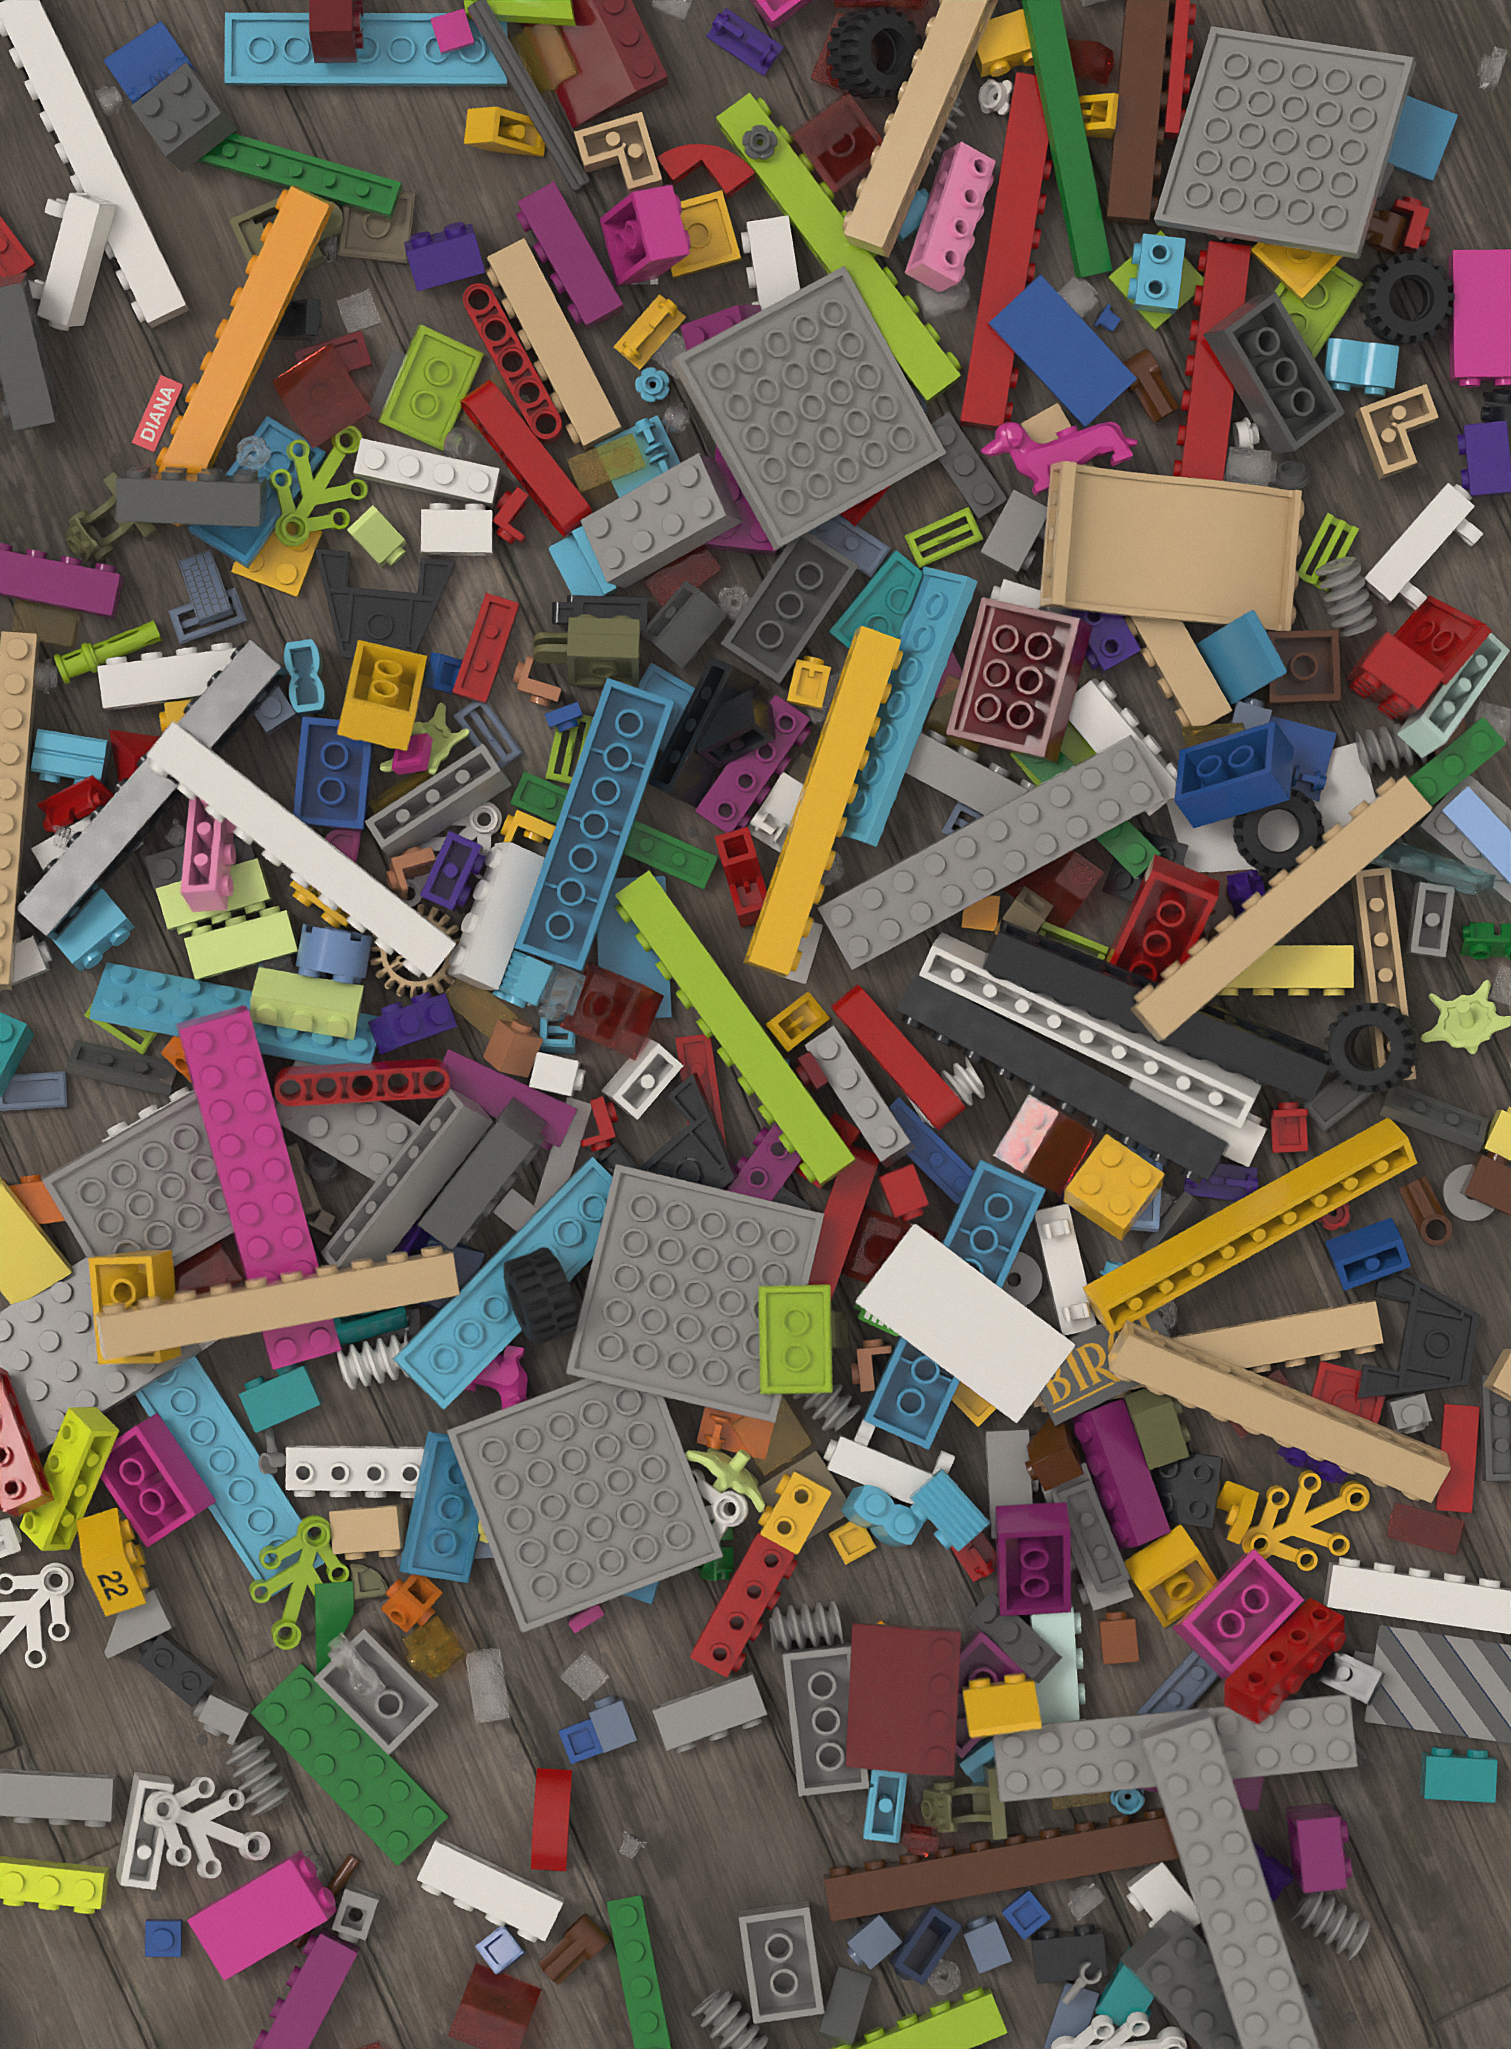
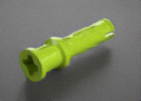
(91, 656)

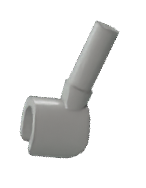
(272, 1459)
(1081, 1982)

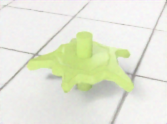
(442, 739)
(1466, 1020)
(730, 1473)

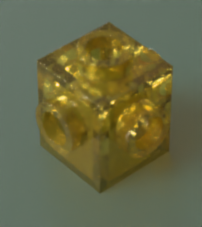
(433, 1648)

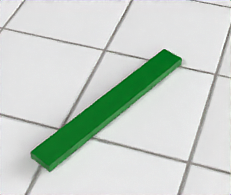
(1067, 137)

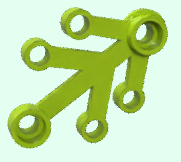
(314, 490)
(299, 1574)

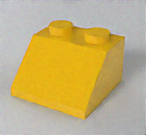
(1171, 1575)
(1001, 1705)

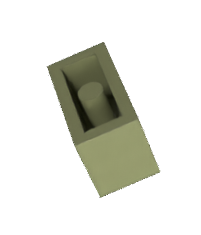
(1158, 1427)

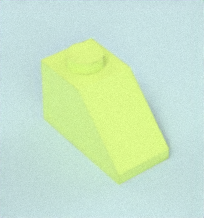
(378, 537)

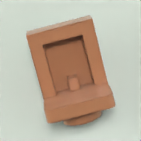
(540, 692)
(410, 864)
(863, 1370)

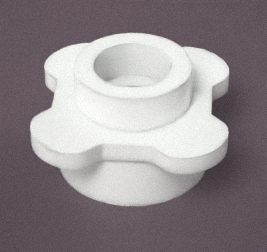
(988, 96)

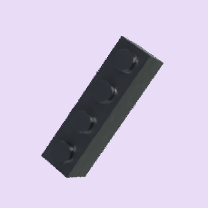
(681, 768)

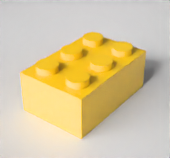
(382, 695)

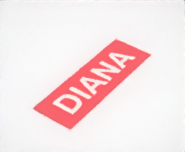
(157, 413)

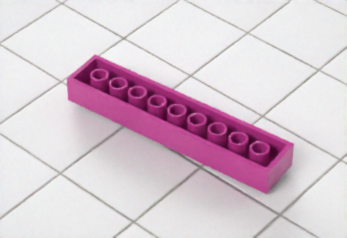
(253, 1167)

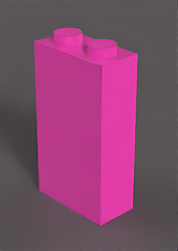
(1480, 317)
(263, 1914)

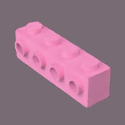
(951, 217)
(207, 859)

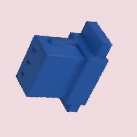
(1107, 319)

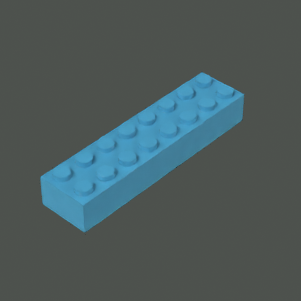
(594, 825)
(987, 1236)

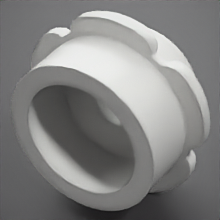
(1245, 434)

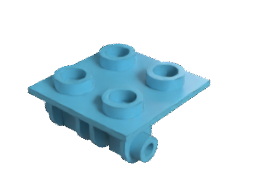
(655, 451)

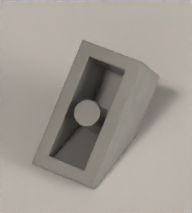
(139, 1623)

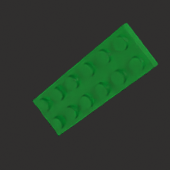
(349, 1765)

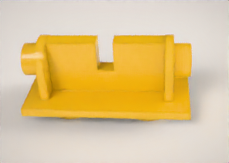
(649, 331)

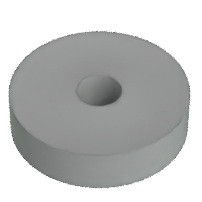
(1458, 1203)
(1030, 1279)

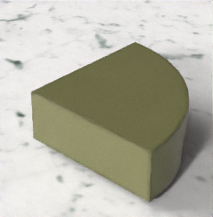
(367, 1581)

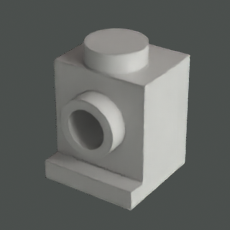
(1409, 1412)
(222, 1716)
(349, 1928)

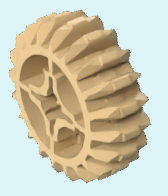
(396, 964)

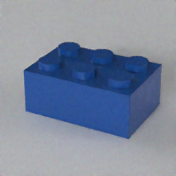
(1234, 774)
(332, 777)

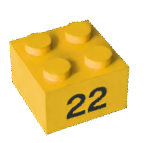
(1113, 1187)
(113, 1561)

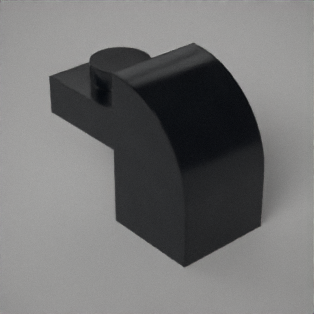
(300, 321)

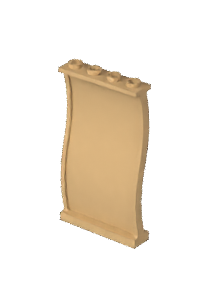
(1170, 547)

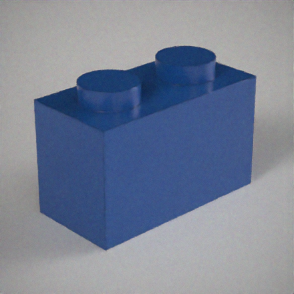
(1368, 1254)

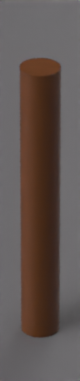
(335, 1886)

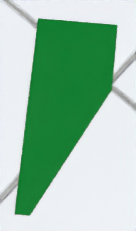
(332, 1615)

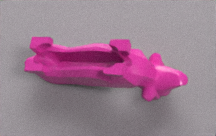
(1081, 446)
(504, 1376)

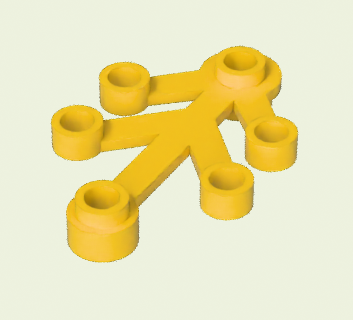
(1300, 1522)

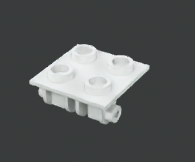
(776, 812)

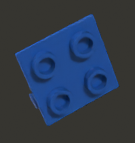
(146, 61)
(1310, 757)

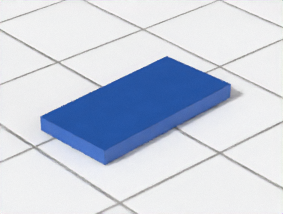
(1062, 351)

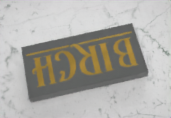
(1085, 1374)

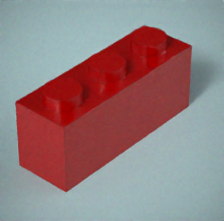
(903, 1192)

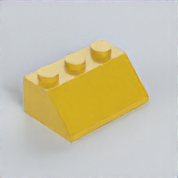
(126, 1280)

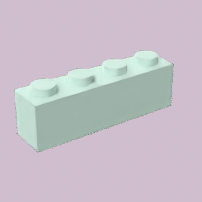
(1449, 703)
(1059, 1691)

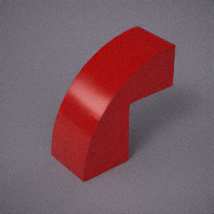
(724, 167)
(742, 874)
(551, 1819)

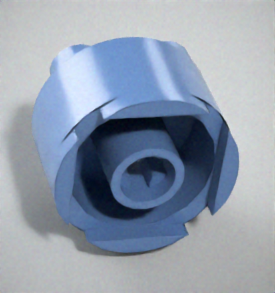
(333, 952)

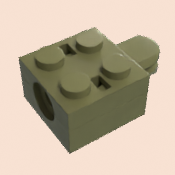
(250, 226)
(594, 650)

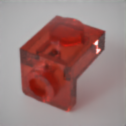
(1091, 60)

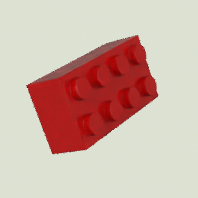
(1393, 677)
(1163, 919)

